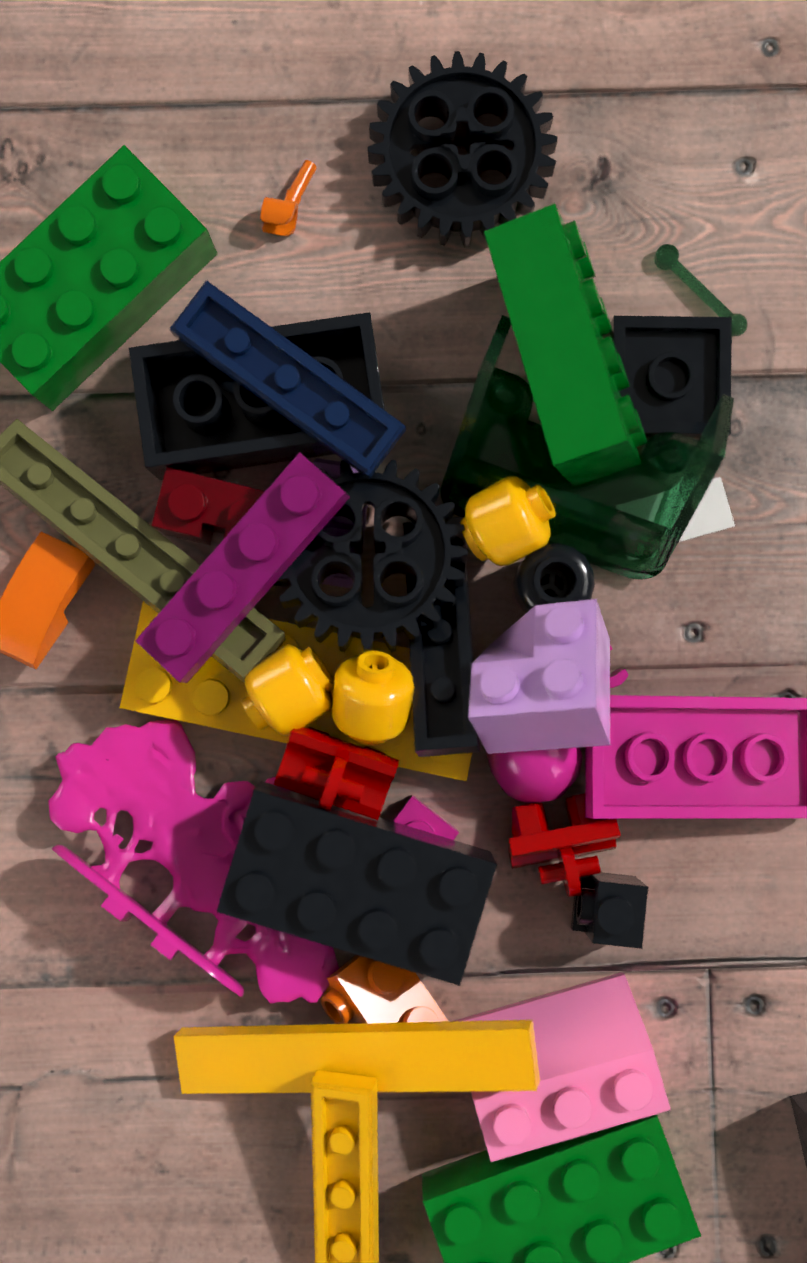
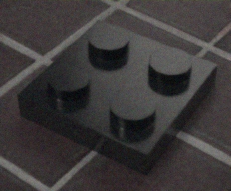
(675, 369)

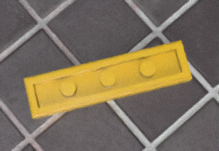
(345, 1167)

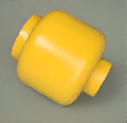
(507, 521)
(288, 690)
(372, 697)

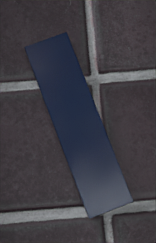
(288, 379)

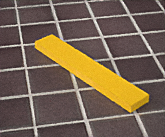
(400, 1055)

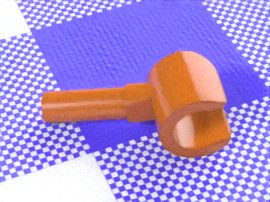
(282, 215)

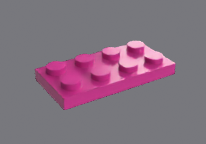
(700, 759)

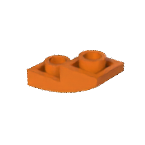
(37, 598)

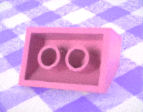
(591, 1067)

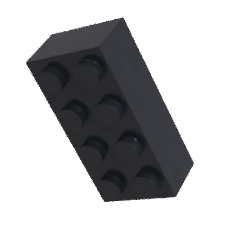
(209, 423)
(358, 883)

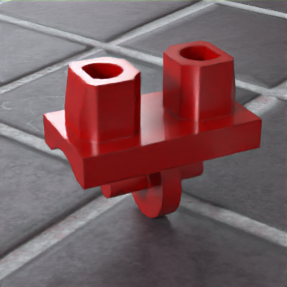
(336, 772)
(536, 844)

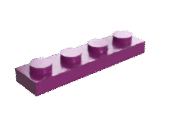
(242, 568)

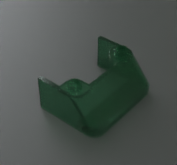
(617, 521)

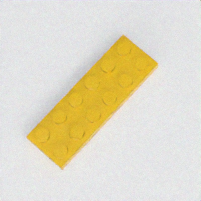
(215, 697)

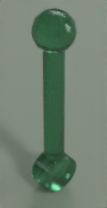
(667, 259)

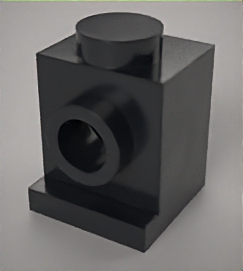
(611, 909)

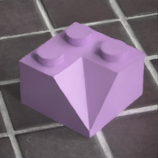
(544, 682)

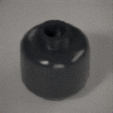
(558, 563)

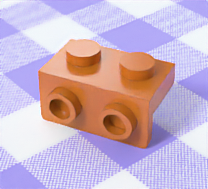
(378, 993)

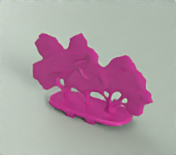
(194, 837)

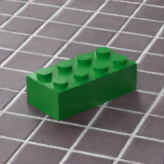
(94, 276)
(560, 339)
(567, 1202)

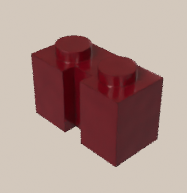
(199, 505)

